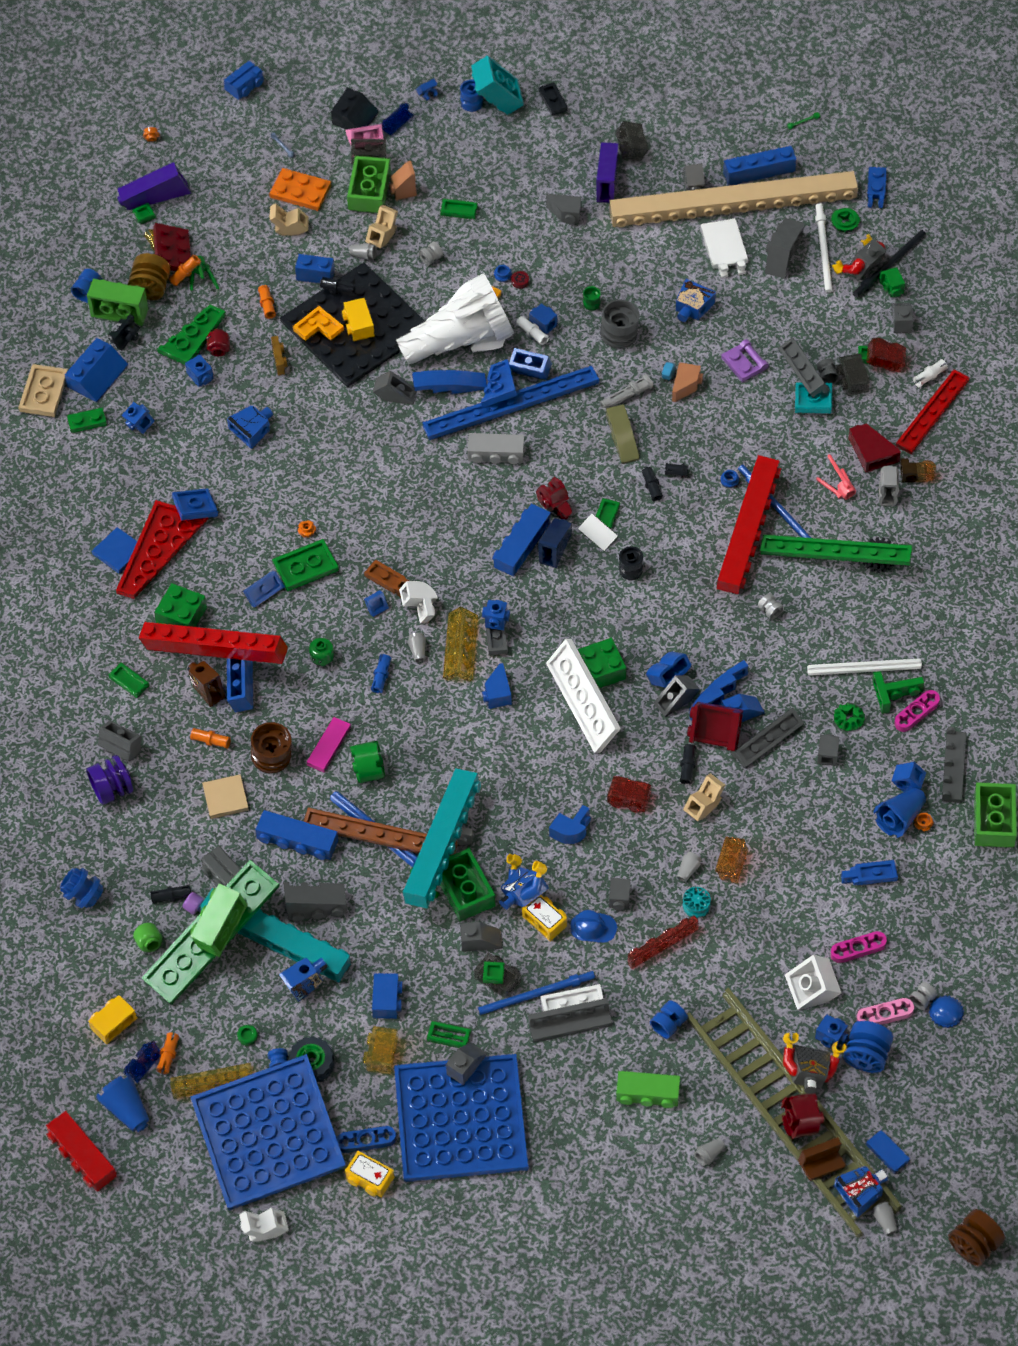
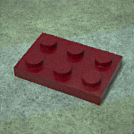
(171, 244)

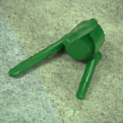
(200, 269)

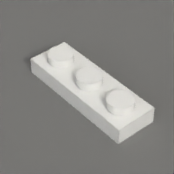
(571, 997)

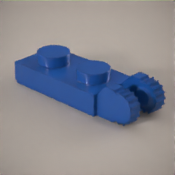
(876, 185)

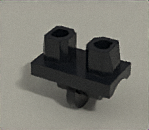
(126, 331)

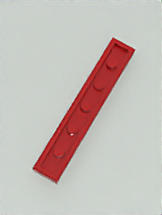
(932, 411)

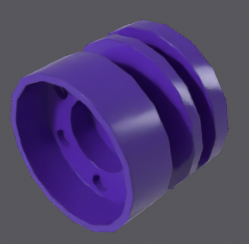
(109, 780)

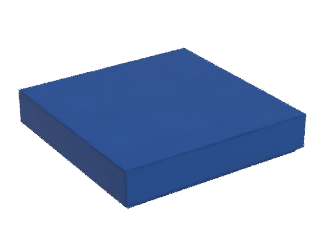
(194, 504)
(115, 550)

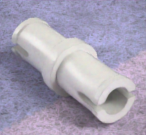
(532, 330)
(930, 373)

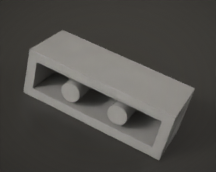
(495, 448)

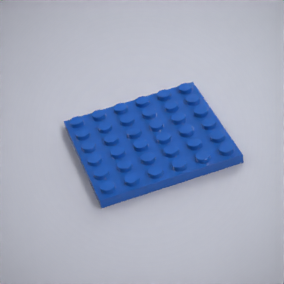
(460, 1127)
(268, 1132)

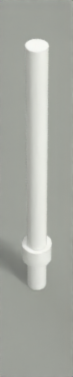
(821, 221)

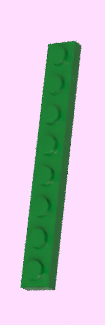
(836, 550)

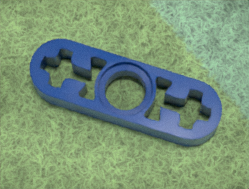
(370, 1132)

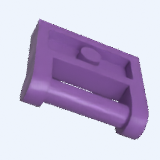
(740, 364)

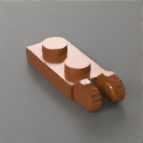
(385, 577)

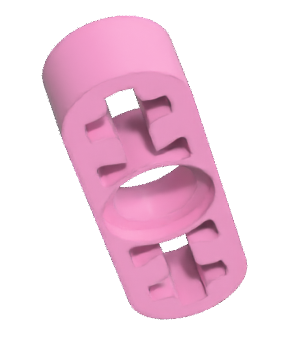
(901, 1014)

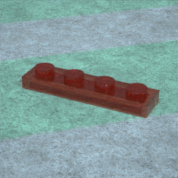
(668, 938)

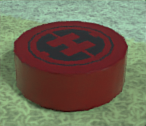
(520, 279)

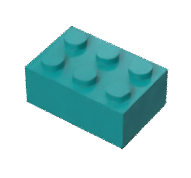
(497, 85)

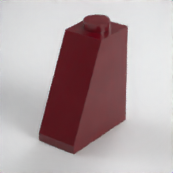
(872, 448)

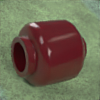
(218, 342)

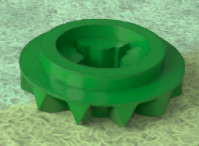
(843, 214)
(853, 722)

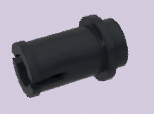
(675, 469)

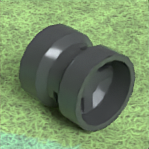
(827, 370)

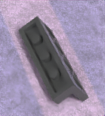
(569, 1020)

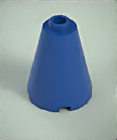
(899, 812)
(125, 1103)

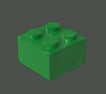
(180, 607)
(604, 662)

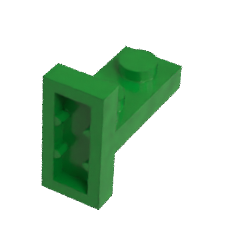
(895, 690)

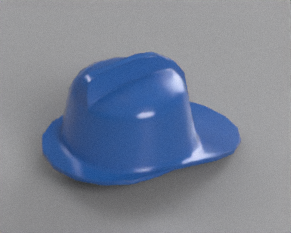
(593, 927)

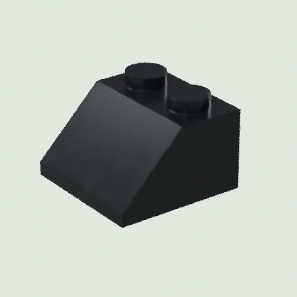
(353, 110)

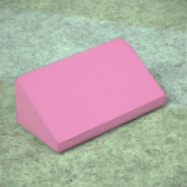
(366, 132)

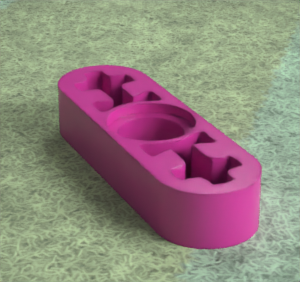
(918, 703)
(842, 946)

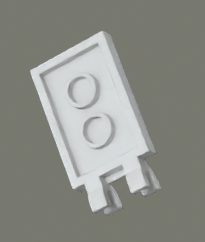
(724, 246)

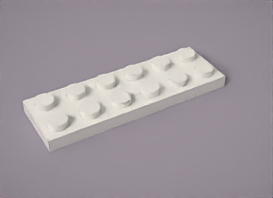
(583, 696)

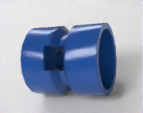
(469, 98)
(82, 285)
(668, 1020)

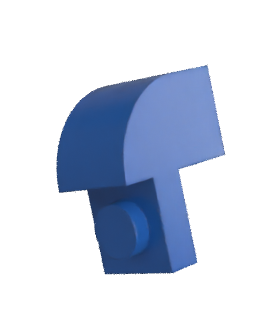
(568, 830)

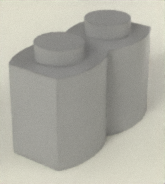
(888, 486)

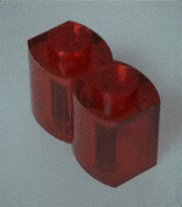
(886, 355)
(629, 794)

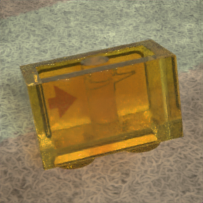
(381, 1050)

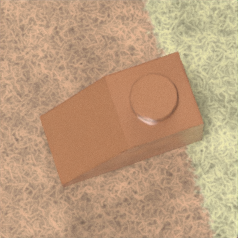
(403, 182)
(686, 380)

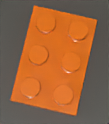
(300, 189)

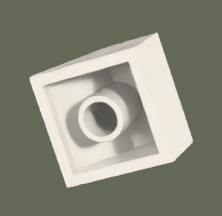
(813, 982)

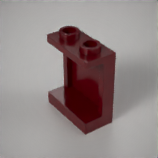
(715, 725)

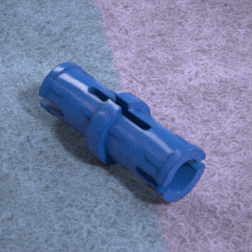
(381, 673)

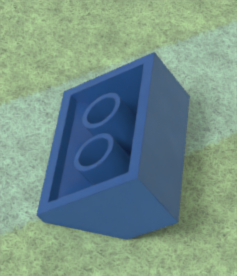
(95, 370)

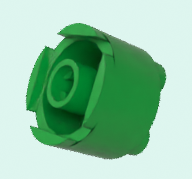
(368, 761)

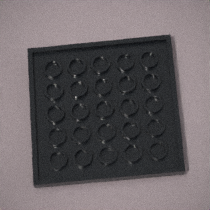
(349, 358)

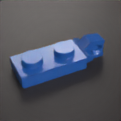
(870, 873)

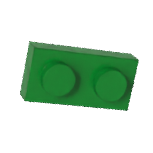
(86, 420)

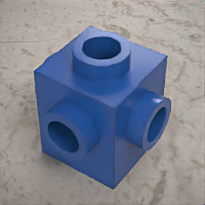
(138, 418)
(496, 614)
(831, 1031)

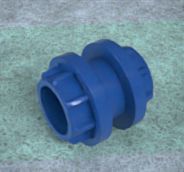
(85, 890)

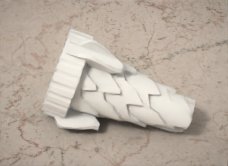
(468, 318)

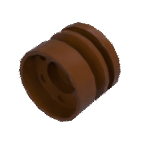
(273, 738)
(976, 1237)

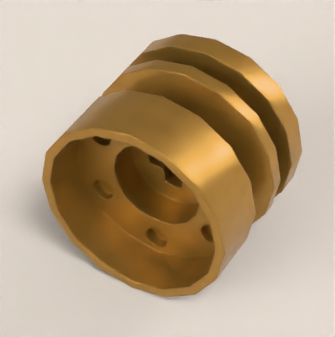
(150, 273)

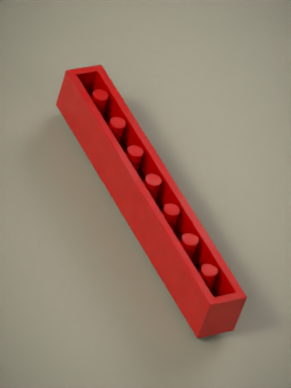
(748, 524)
(213, 642)

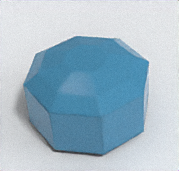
(668, 371)

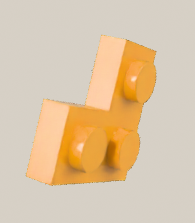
(318, 321)

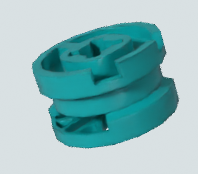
(695, 902)

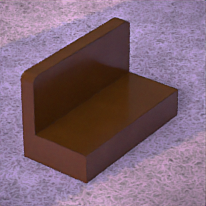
(822, 1159)

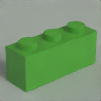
(647, 1089)

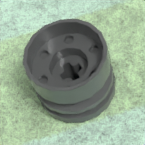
(619, 323)

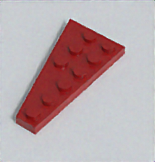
(158, 543)

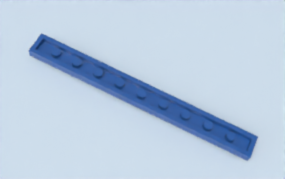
(525, 398)

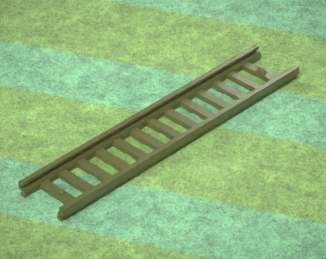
(773, 1054)

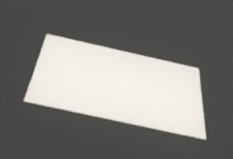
(597, 532)

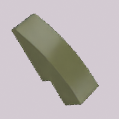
(622, 433)

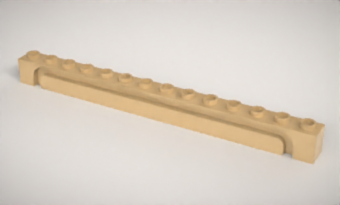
(733, 199)

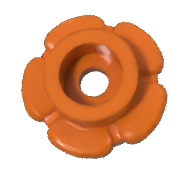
(151, 134)
(306, 532)
(923, 817)

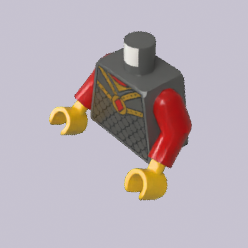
(864, 260)
(809, 1065)

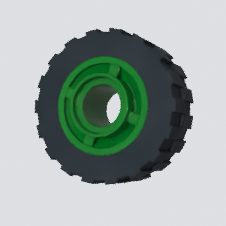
(316, 1049)

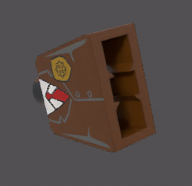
(201, 676)

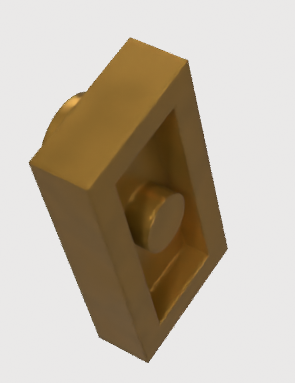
(280, 361)

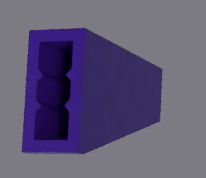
(607, 172)
(154, 188)

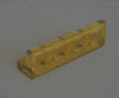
(456, 641)
(202, 1081)

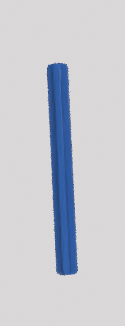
(353, 811)

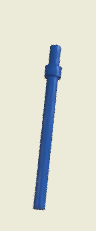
(778, 507)
(574, 981)

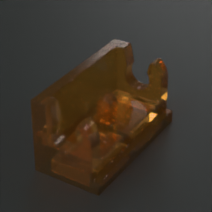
(732, 859)

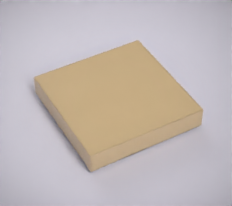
(225, 796)

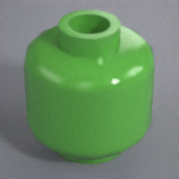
(147, 937)

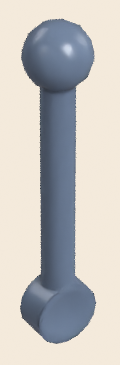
(290, 153)

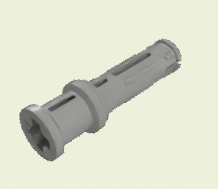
(633, 389)

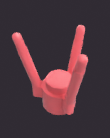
(845, 487)

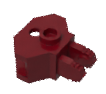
(555, 498)

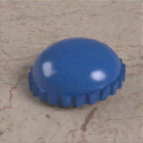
(946, 1011)

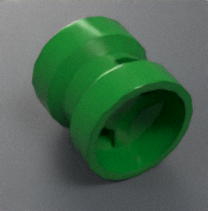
(591, 298)

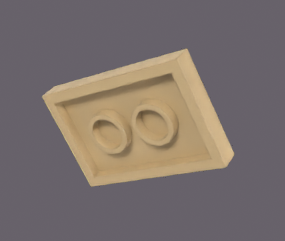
(43, 390)

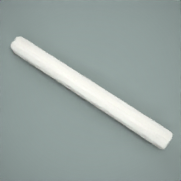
(858, 667)

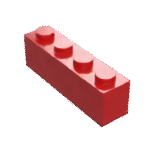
(81, 1151)

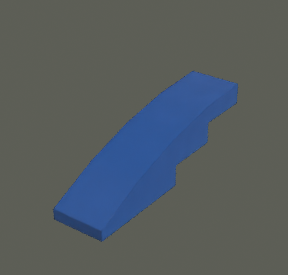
(449, 380)
(723, 685)

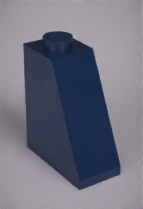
(554, 542)

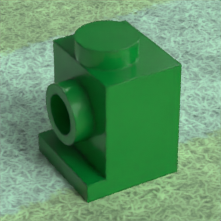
(892, 282)

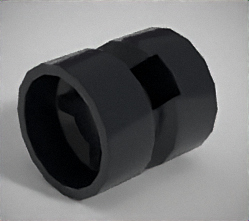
(630, 563)

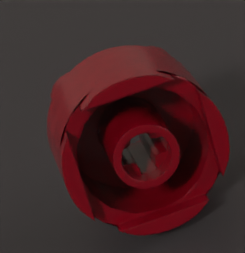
(801, 1115)

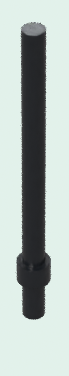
(867, 283)

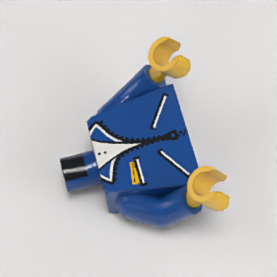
(522, 884)

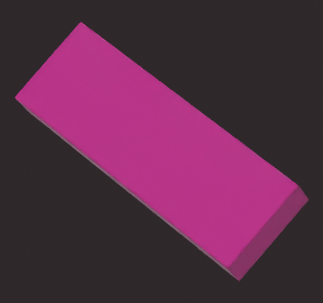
(328, 744)

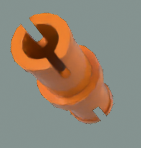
(184, 270)
(266, 302)
(210, 738)
(168, 1053)

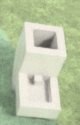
(420, 595)
(265, 1225)

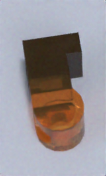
(917, 471)

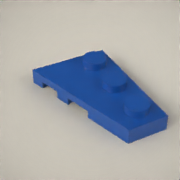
(500, 384)

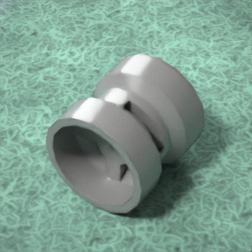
(430, 253)
(770, 606)
(923, 995)

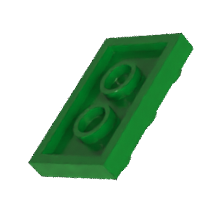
(305, 565)

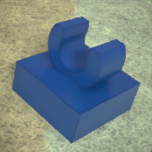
(427, 87)
(376, 603)

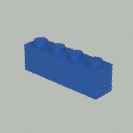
(759, 165)
(522, 539)
(240, 684)
(296, 835)

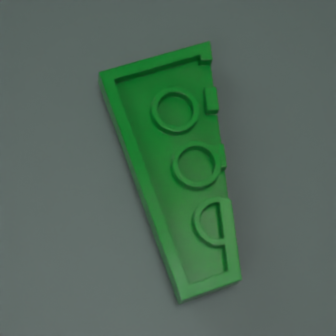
(193, 336)

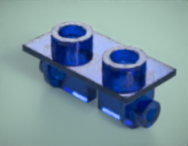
(396, 119)
(146, 1058)

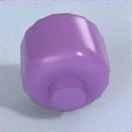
(193, 903)

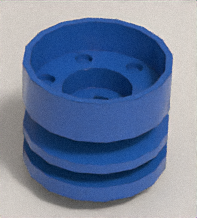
(868, 1046)

